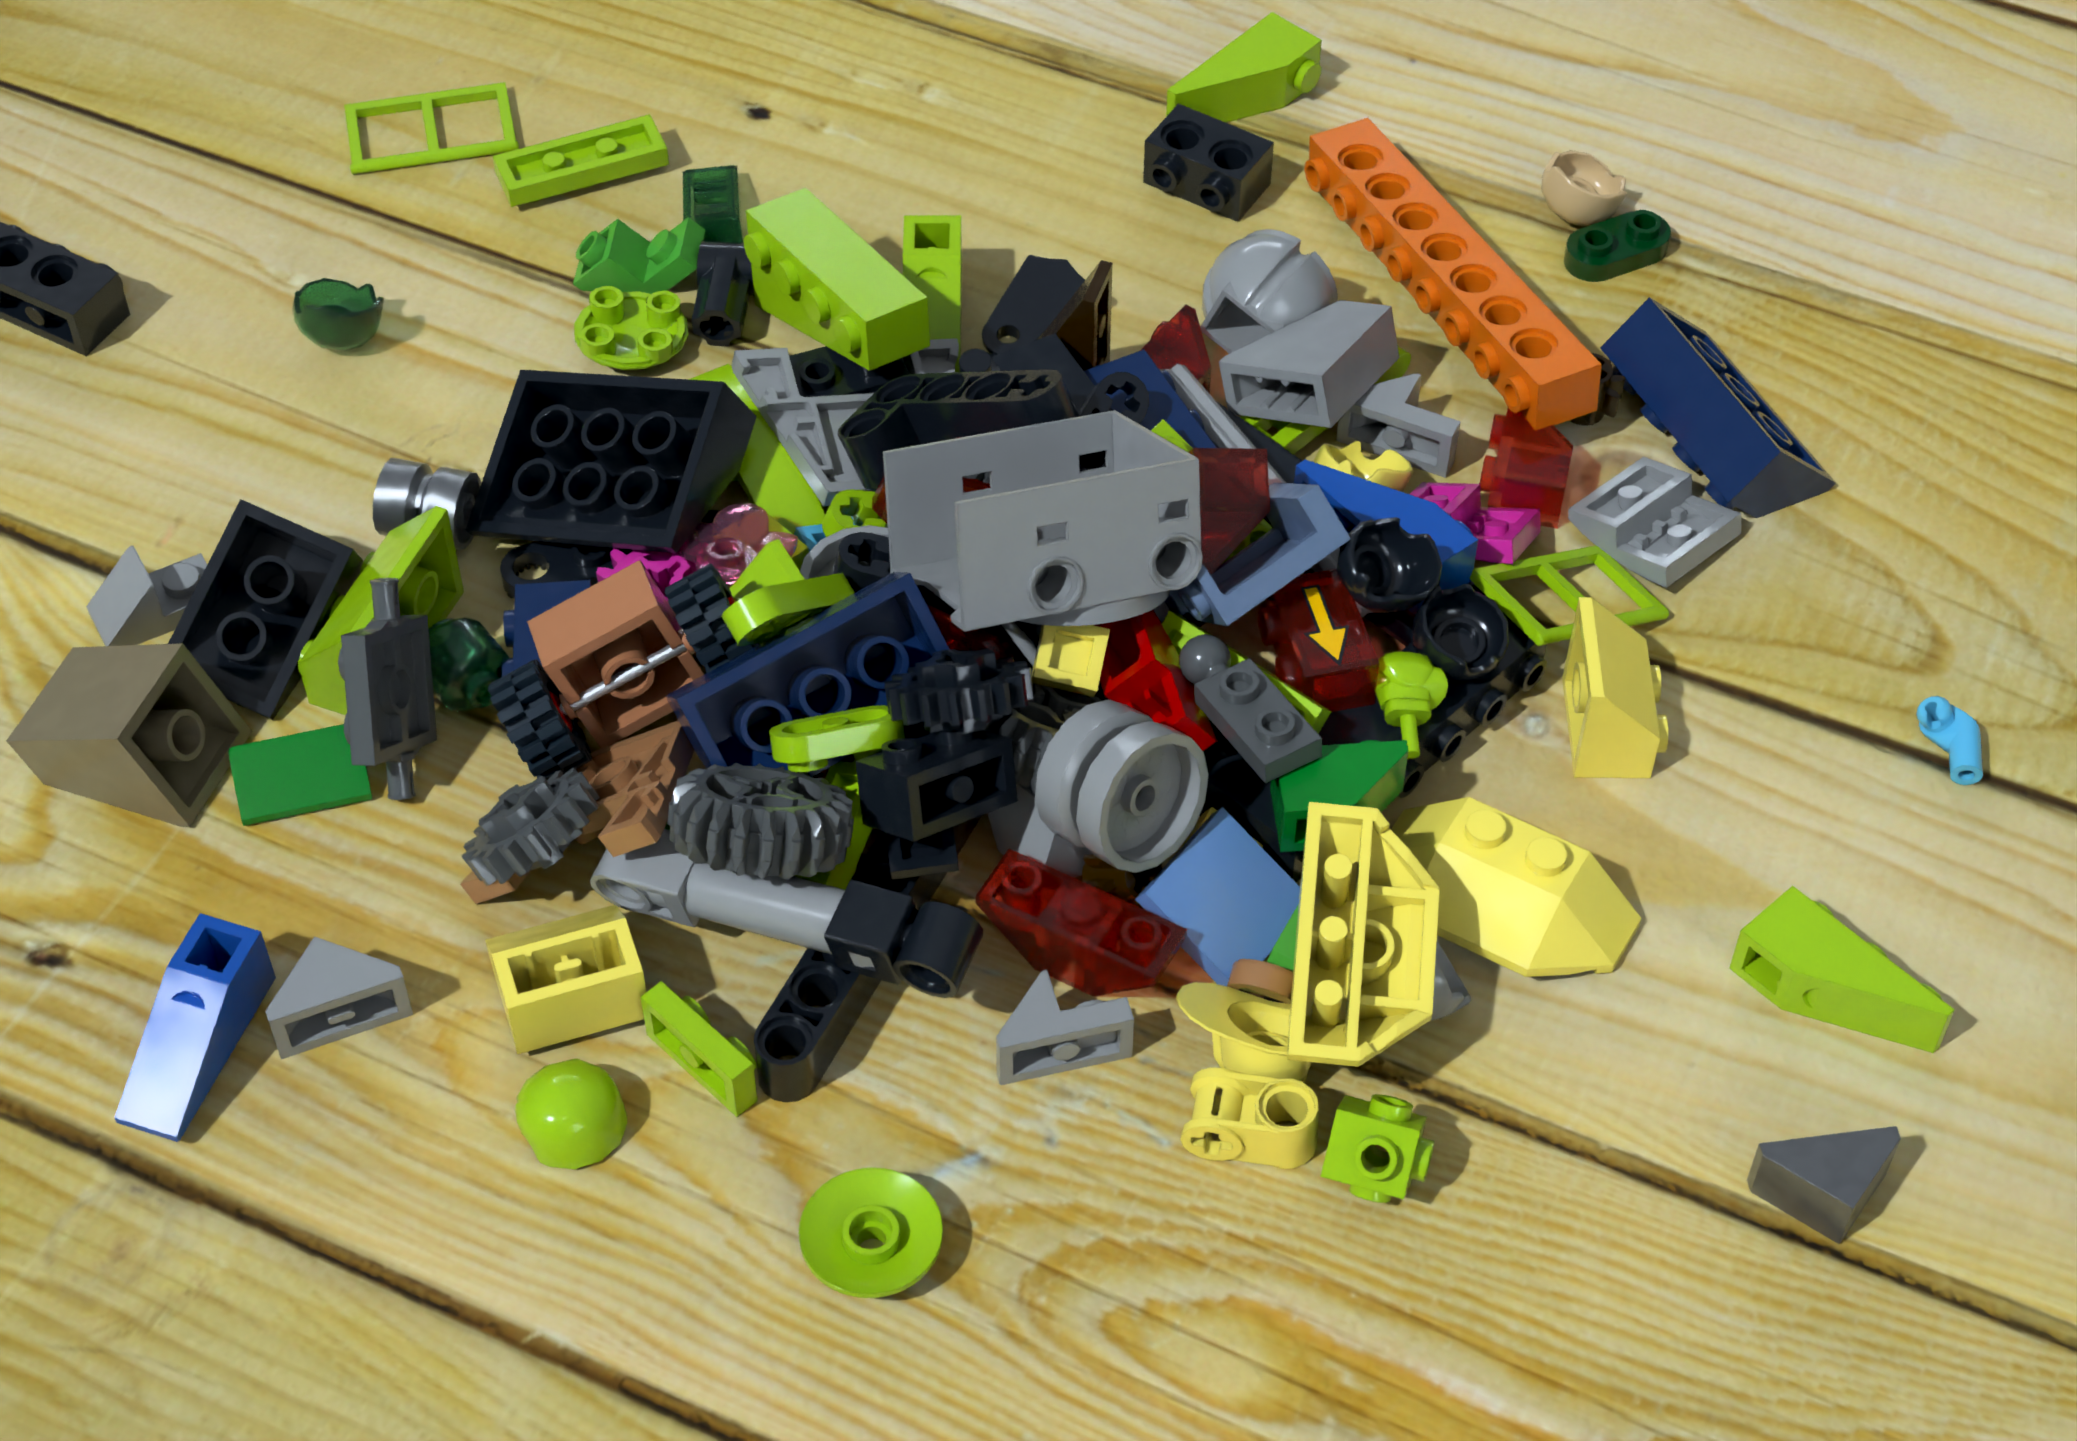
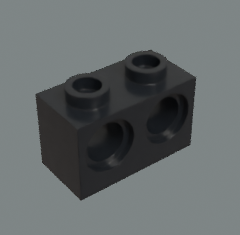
(1208, 162)

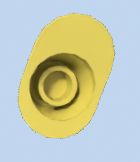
(1245, 1030)

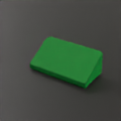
(296, 775)

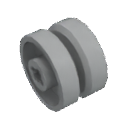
(1121, 785)

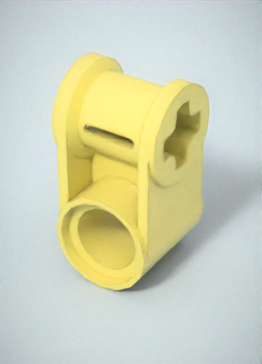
(1248, 1119)

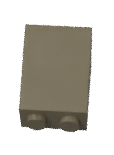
(132, 730)

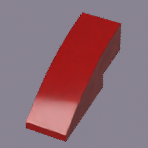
(1146, 675)

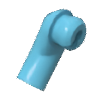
(1955, 734)

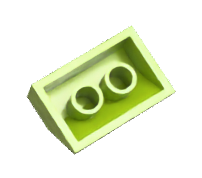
(429, 584)

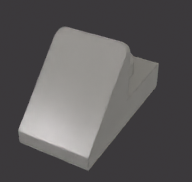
(1392, 420)
(140, 604)
(1050, 1041)

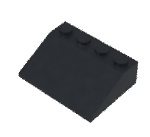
(610, 460)

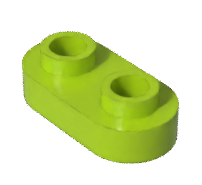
(812, 740)

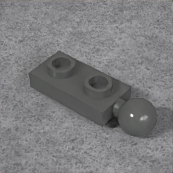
(1248, 709)

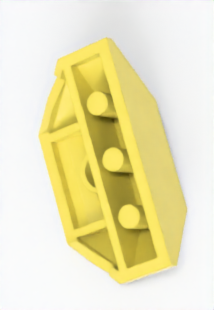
(1518, 890)
(1359, 939)

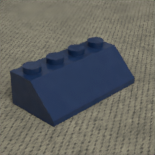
(1712, 413)
(808, 671)

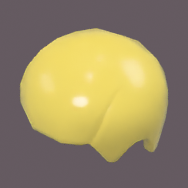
(1387, 469)

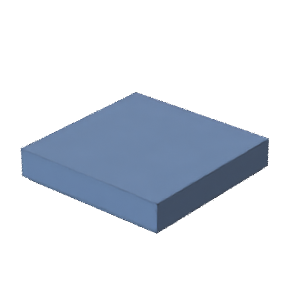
(1224, 895)

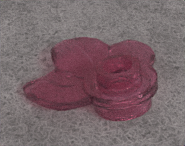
(733, 540)

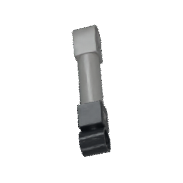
(861, 927)

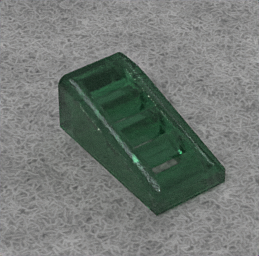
(714, 202)

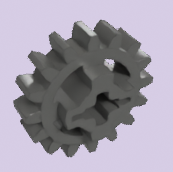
(530, 826)

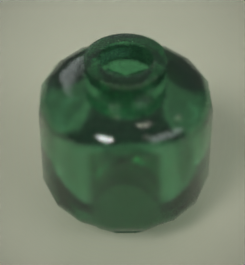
(464, 663)

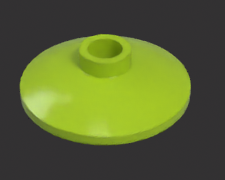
(865, 1207)

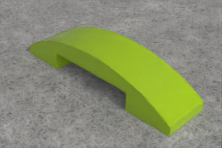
(767, 469)

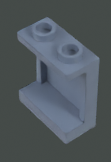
(1301, 536)

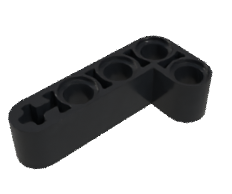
(947, 407)

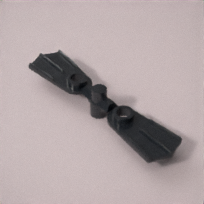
(1025, 309)

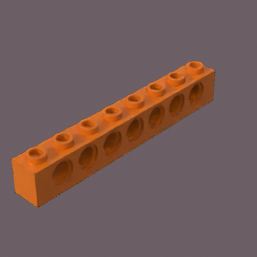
(1454, 275)

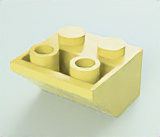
(568, 978)

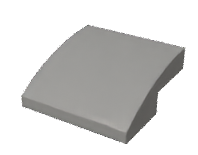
(1654, 521)

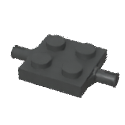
(389, 689)

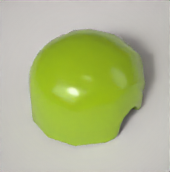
(571, 1114)

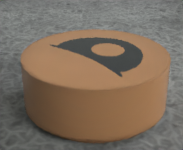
(1262, 980)

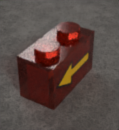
(1321, 641)

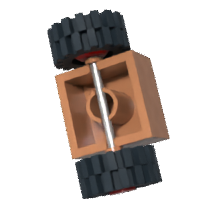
(613, 661)

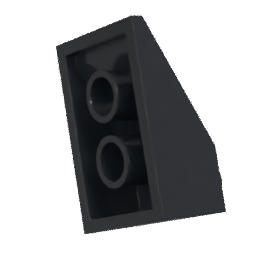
(261, 604)

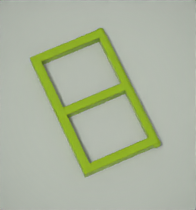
(427, 102)
(1546, 568)

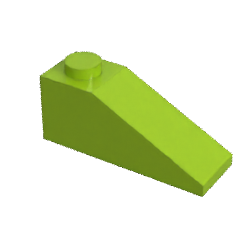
(1252, 73)

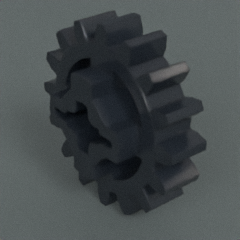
(959, 690)

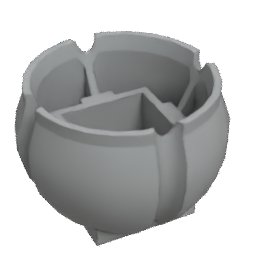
(1262, 288)

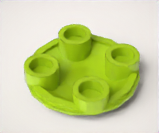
(631, 328)

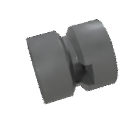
(411, 489)

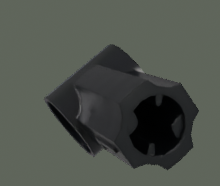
(722, 293)

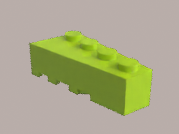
(832, 282)

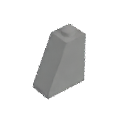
(1312, 366)

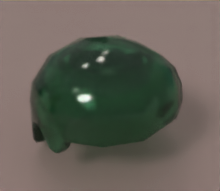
(337, 313)

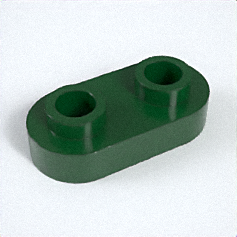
(1617, 246)

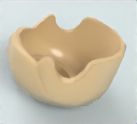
(1581, 188)

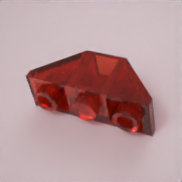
(1076, 928)

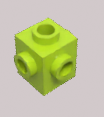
(1358, 1162)

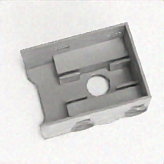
(1045, 535)

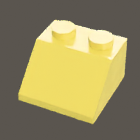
(1611, 697)

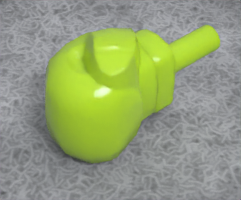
(1408, 692)

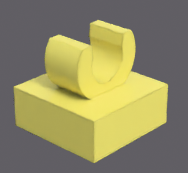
(1070, 658)

